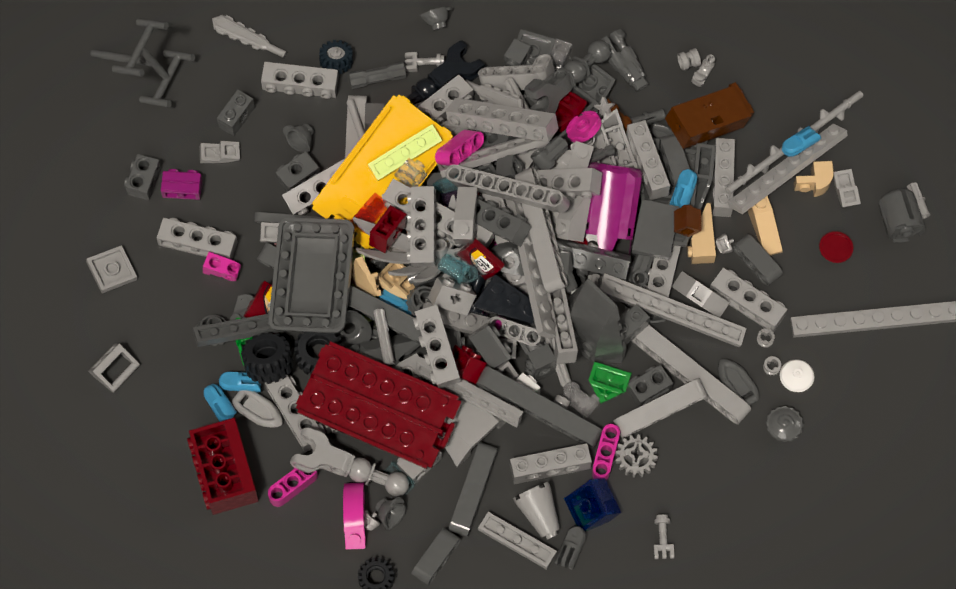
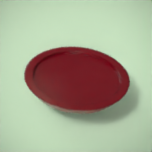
(836, 247)

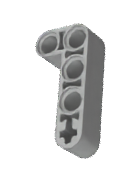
(522, 74)

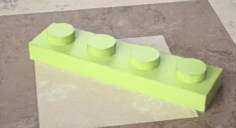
(408, 149)

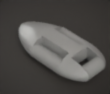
(257, 409)

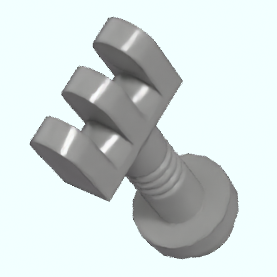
(412, 61)
(662, 520)

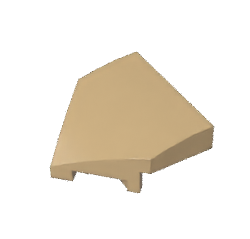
(363, 279)

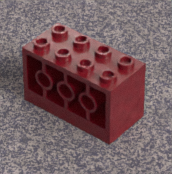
(222, 466)

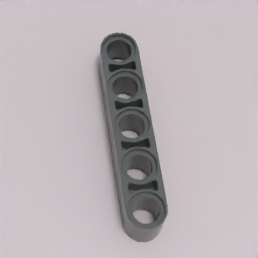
(473, 489)

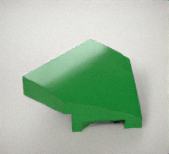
(608, 381)

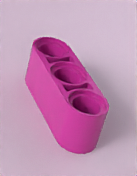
(459, 147)
(610, 445)
(287, 491)

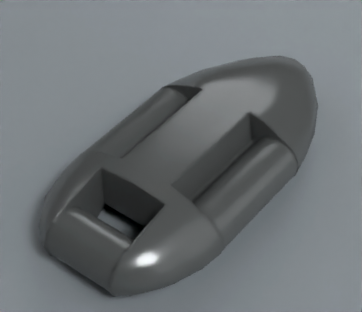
(737, 380)

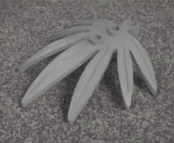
(401, 244)

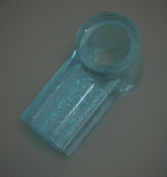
(456, 269)

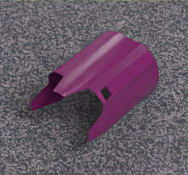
(616, 205)

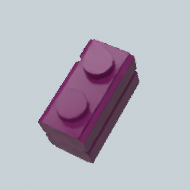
(181, 184)

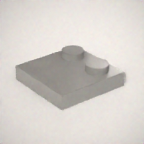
(111, 269)

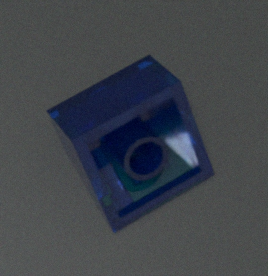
(592, 504)

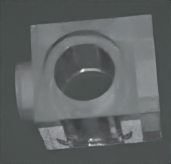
(411, 173)

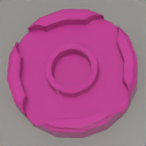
(584, 127)

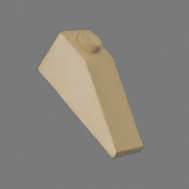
(765, 226)
(702, 243)

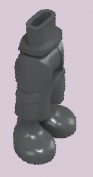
(625, 61)

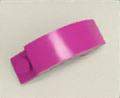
(354, 515)

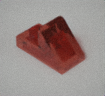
(371, 210)

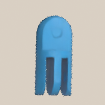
(800, 142)
(684, 188)
(237, 382)
(219, 402)

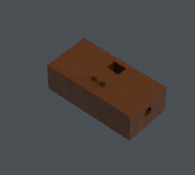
(707, 117)

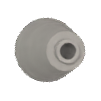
(539, 509)

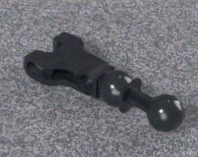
(445, 73)

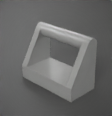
(106, 360)

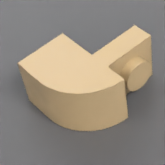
(819, 181)

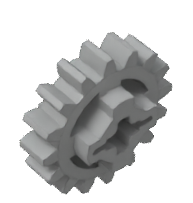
(643, 456)

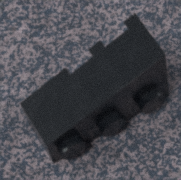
(505, 301)

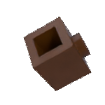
(687, 220)

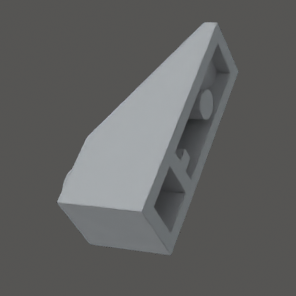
(465, 215)
(572, 222)

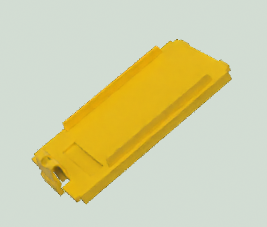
(355, 182)

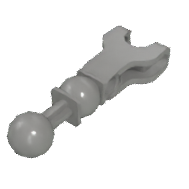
(344, 464)

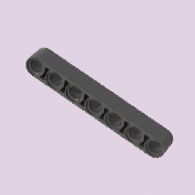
(539, 407)

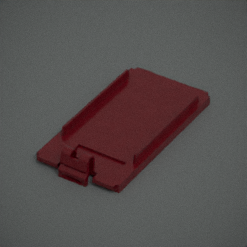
(378, 405)

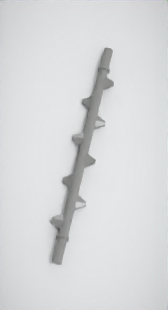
(776, 153)

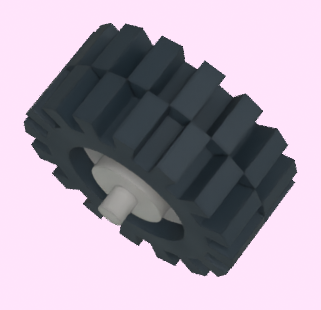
(336, 56)

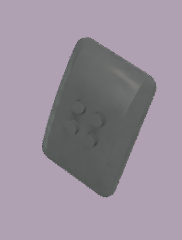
(311, 275)

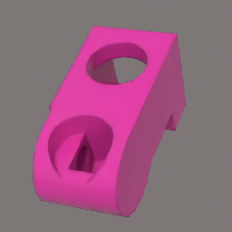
(221, 267)

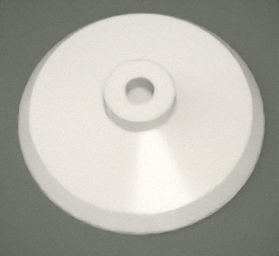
(797, 375)

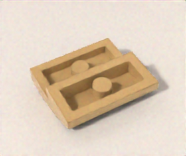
(396, 285)

